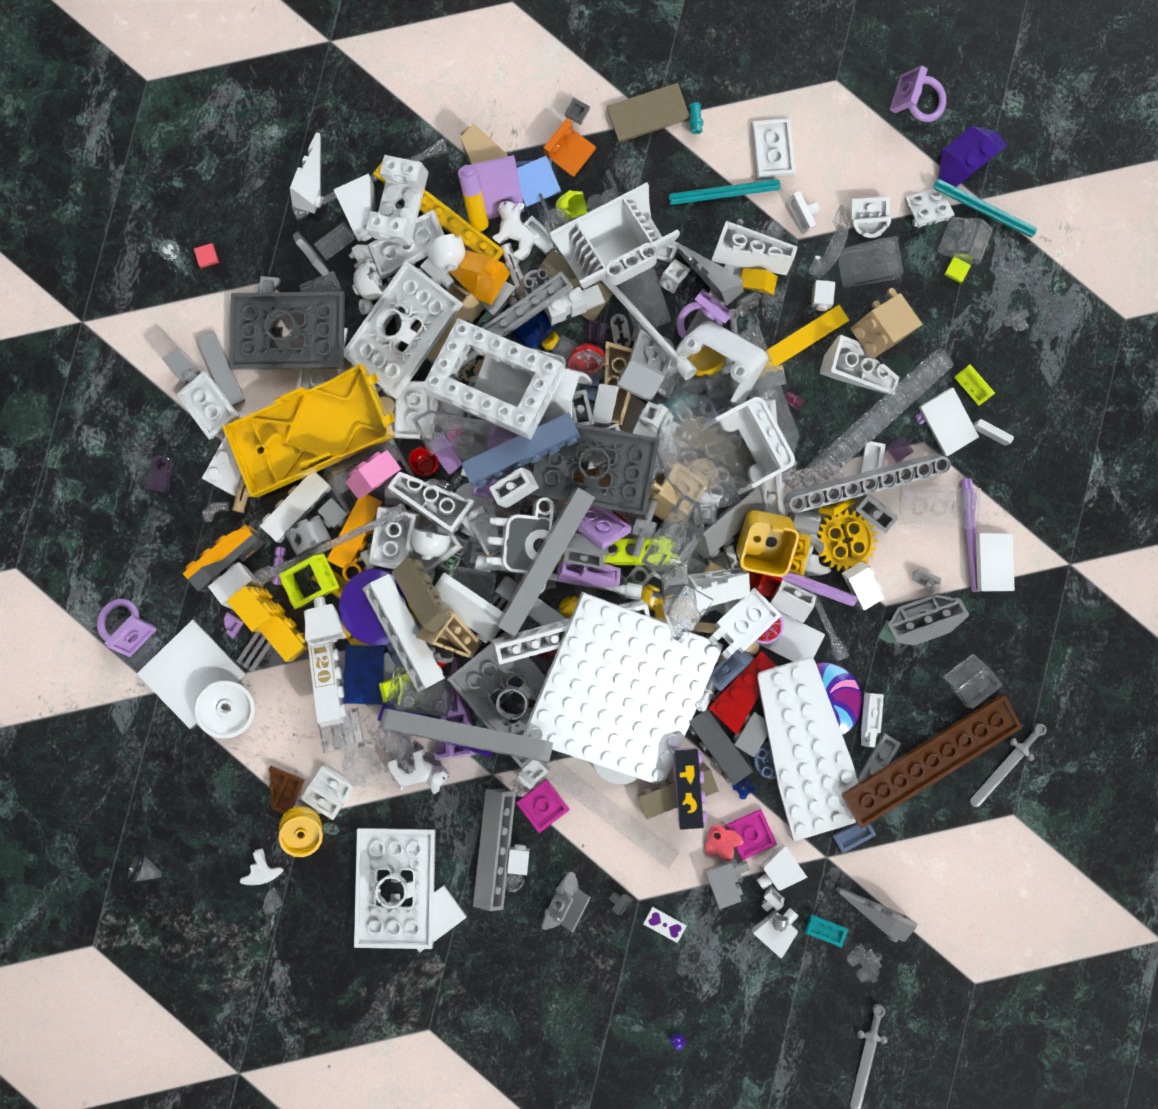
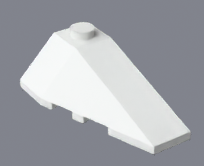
(853, 365)

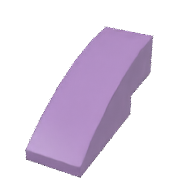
(588, 576)

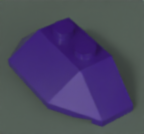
(969, 154)

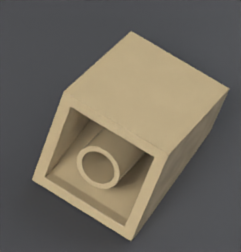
(479, 146)

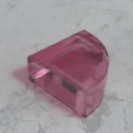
(794, 400)

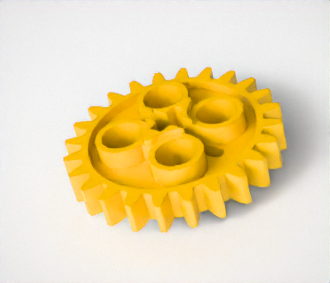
(862, 536)

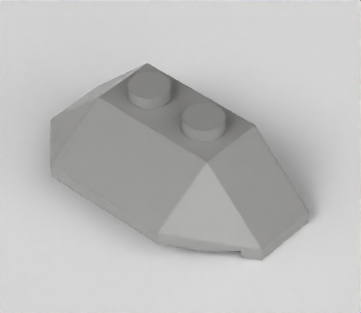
(927, 619)

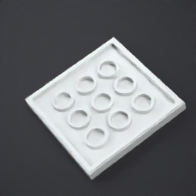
(186, 668)

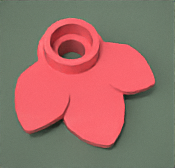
(723, 845)

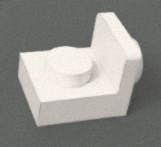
(673, 276)

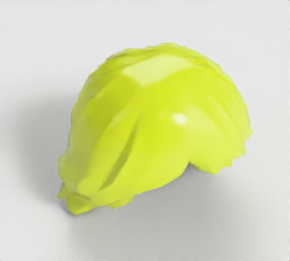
(572, 203)

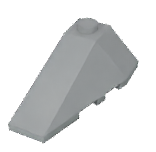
(718, 278)

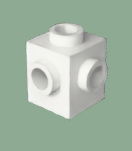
(653, 415)

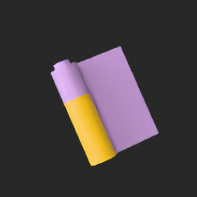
(486, 186)

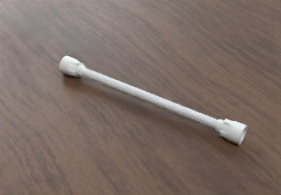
(683, 365)
(631, 590)

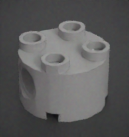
(307, 535)

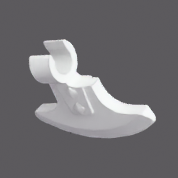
(813, 566)
(260, 871)

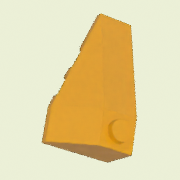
(481, 276)

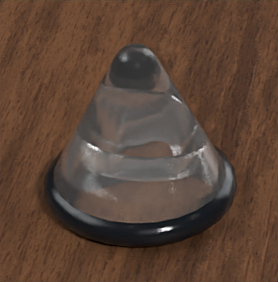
(142, 869)

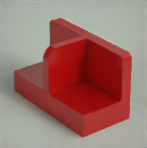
(764, 583)

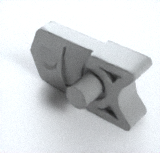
(925, 579)

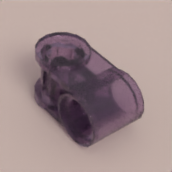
(159, 476)

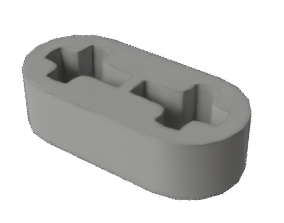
(625, 330)

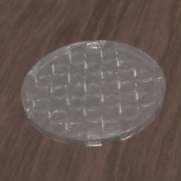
(699, 461)

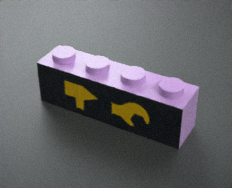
(688, 788)

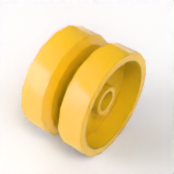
(300, 831)

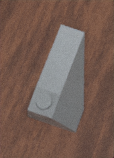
(891, 922)

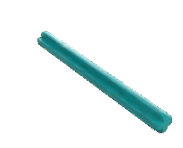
(724, 191)
(985, 208)

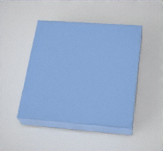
(535, 179)

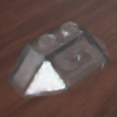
(676, 536)

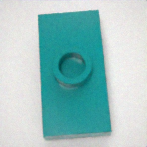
(826, 930)

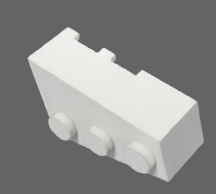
(722, 584)

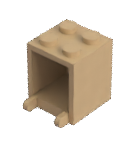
(886, 324)
(664, 494)

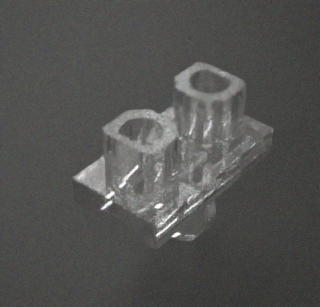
(869, 962)

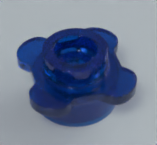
(749, 788)

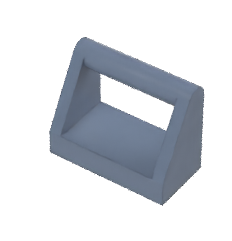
(730, 668)

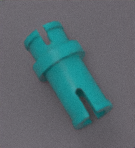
(695, 118)

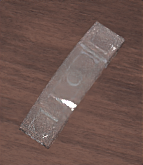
(823, 264)
(727, 385)

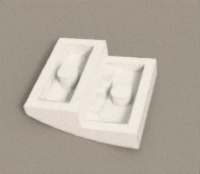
(328, 792)

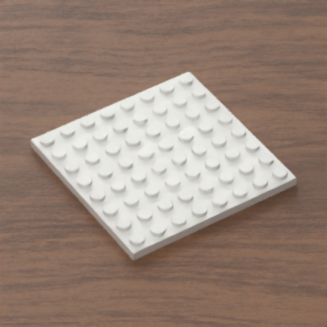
(621, 690)

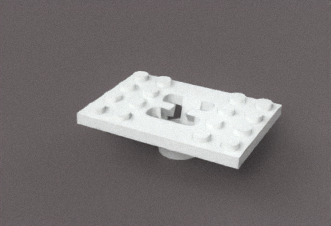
(379, 352)
(392, 923)

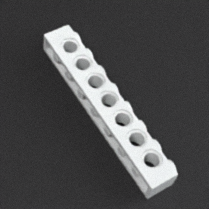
(543, 638)

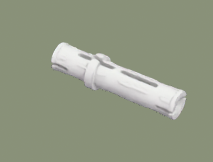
(515, 261)

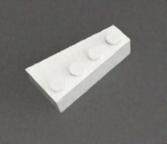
(753, 250)
(436, 504)

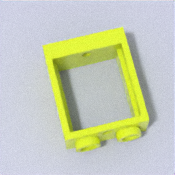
(323, 575)

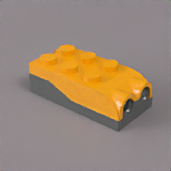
(228, 550)

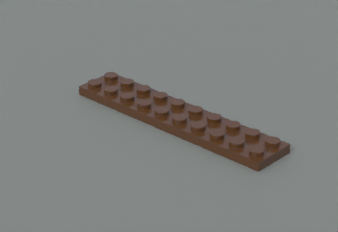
(931, 761)

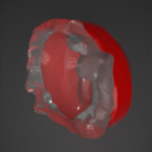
(587, 359)

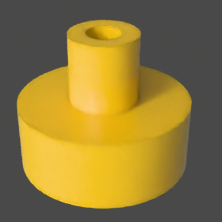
(551, 341)

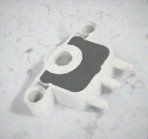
(519, 537)

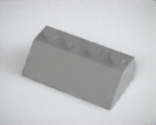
(728, 525)

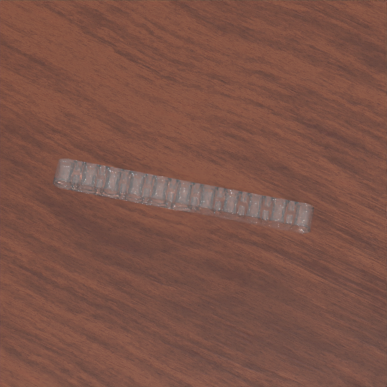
(874, 420)

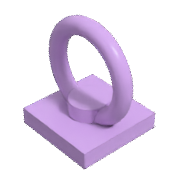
(909, 90)
(709, 306)
(130, 634)

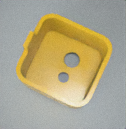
(760, 557)

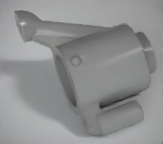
(808, 523)

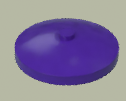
(357, 611)

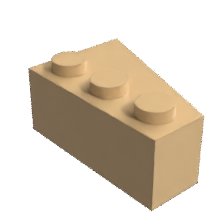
(453, 636)

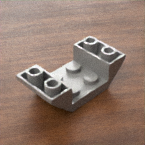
(645, 365)

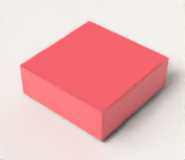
(206, 255)

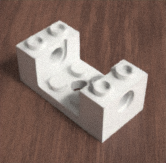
(404, 182)

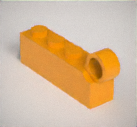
(346, 554)

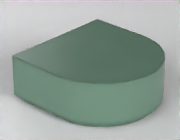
(885, 634)

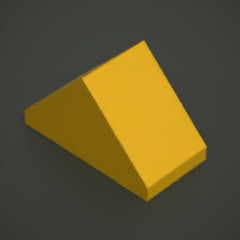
(759, 280)

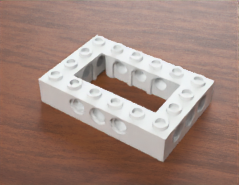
(522, 419)

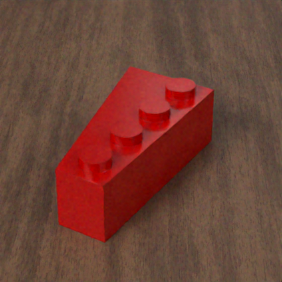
(738, 697)

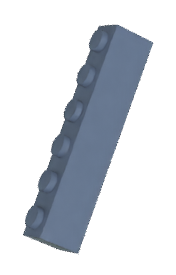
(520, 451)

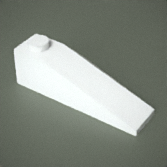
(307, 181)

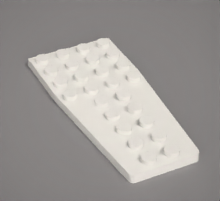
(806, 748)

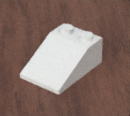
(393, 540)

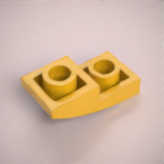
(801, 555)

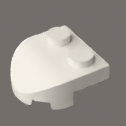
(870, 215)

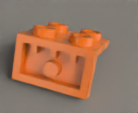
(568, 148)

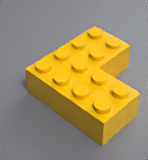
(264, 616)

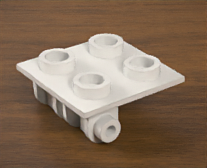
(929, 207)

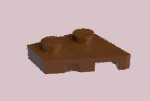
(284, 789)

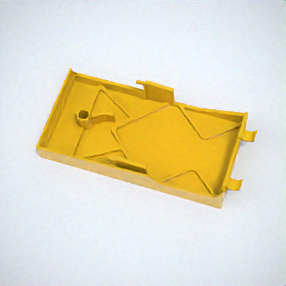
(309, 430)

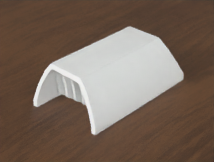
(612, 240)
(510, 385)

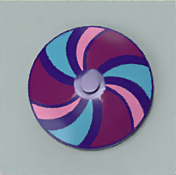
(842, 693)

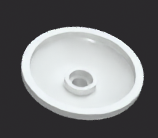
(220, 721)

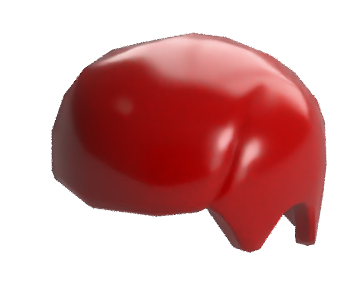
(422, 463)

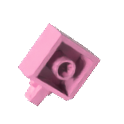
(372, 473)

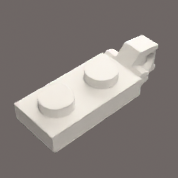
(871, 718)

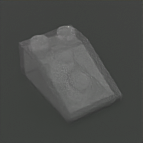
(871, 262)

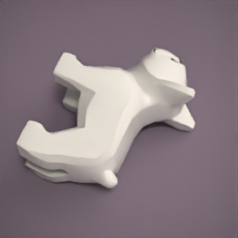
(513, 228)
(423, 771)

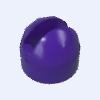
(677, 1041)

